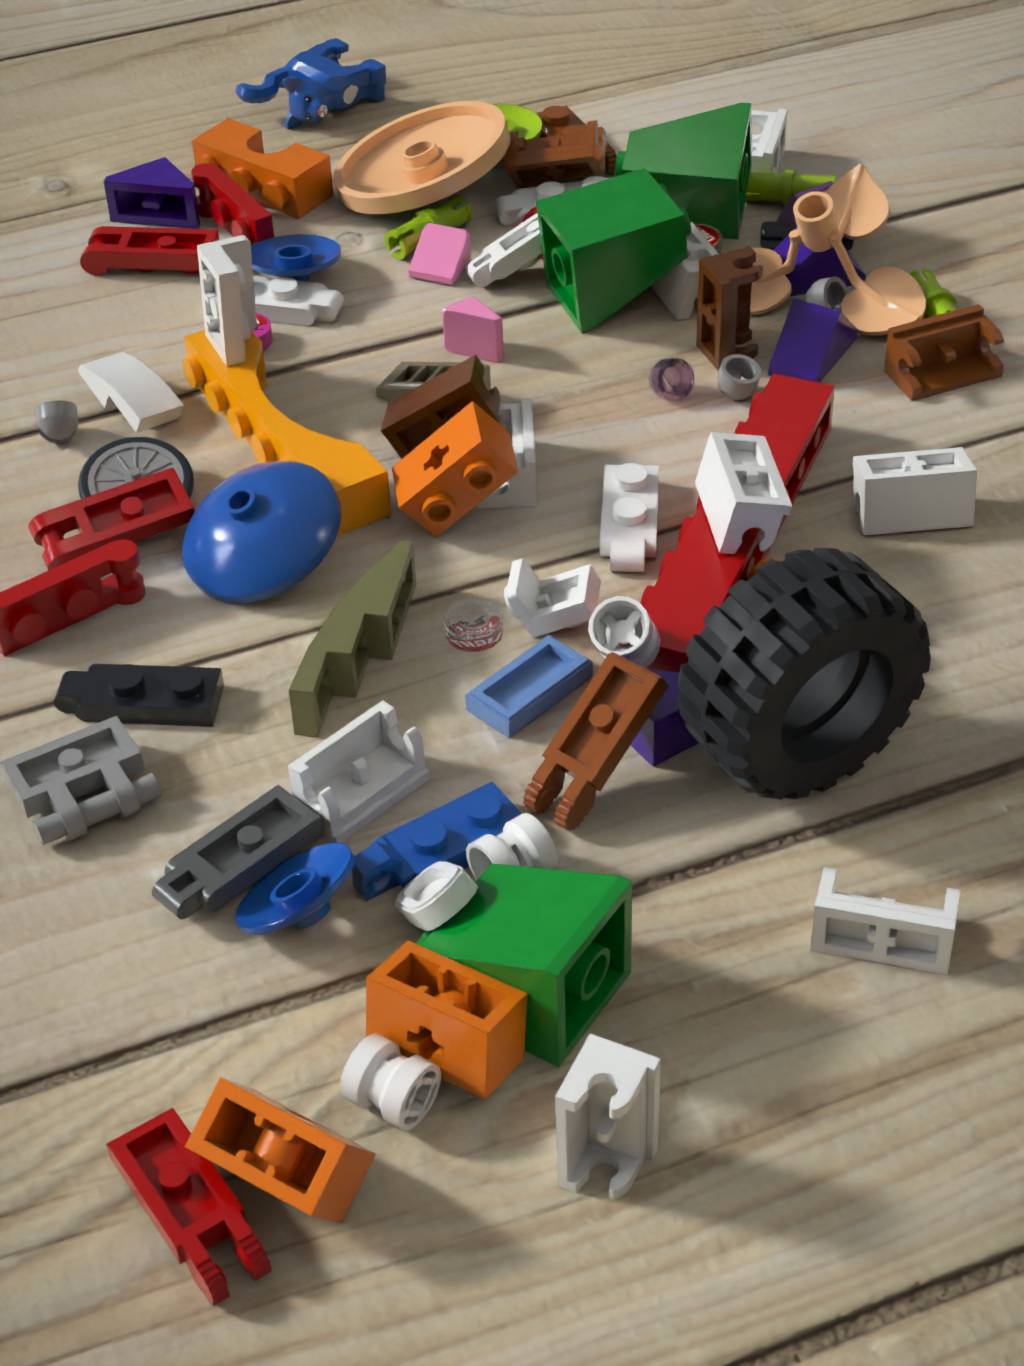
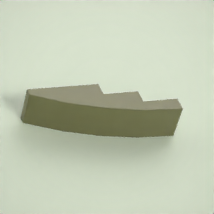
(358, 628)

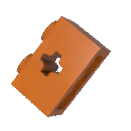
(454, 469)
(448, 1016)
(280, 1151)

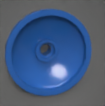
(261, 531)

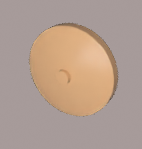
(422, 157)

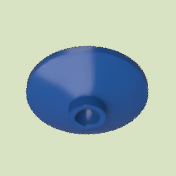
(294, 255)
(296, 890)

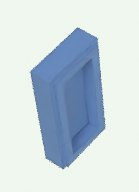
(529, 686)

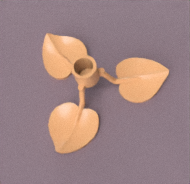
(854, 210)

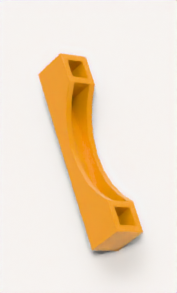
(240, 397)

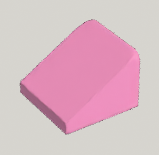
(441, 254)
(473, 330)

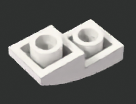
(133, 388)

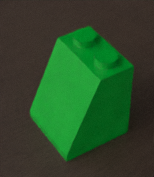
(700, 162)
(609, 243)
(550, 936)

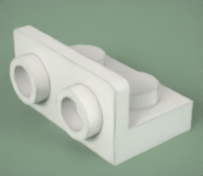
(227, 296)

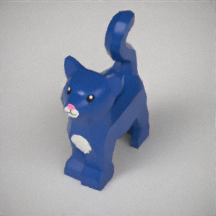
(319, 83)

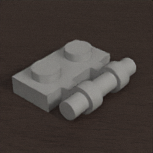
(74, 767)

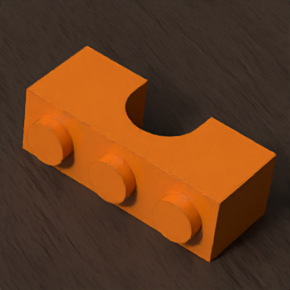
(284, 181)

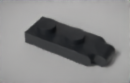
(142, 694)

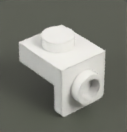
(552, 602)

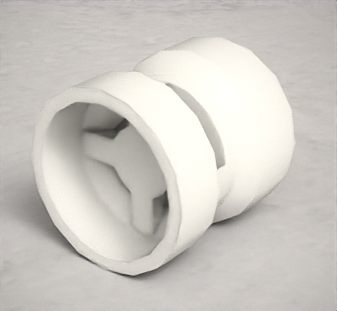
(617, 622)
(520, 844)
(393, 1083)

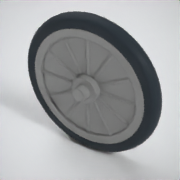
(131, 460)

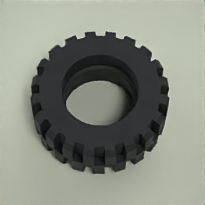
(803, 673)

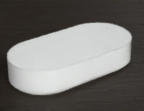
(436, 895)

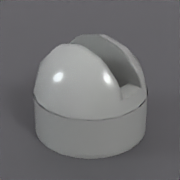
(827, 293)
(730, 373)
(57, 420)

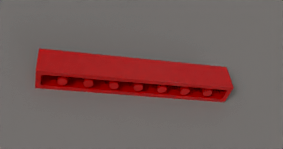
(695, 576)

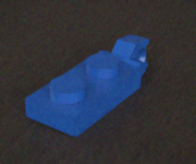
(430, 839)

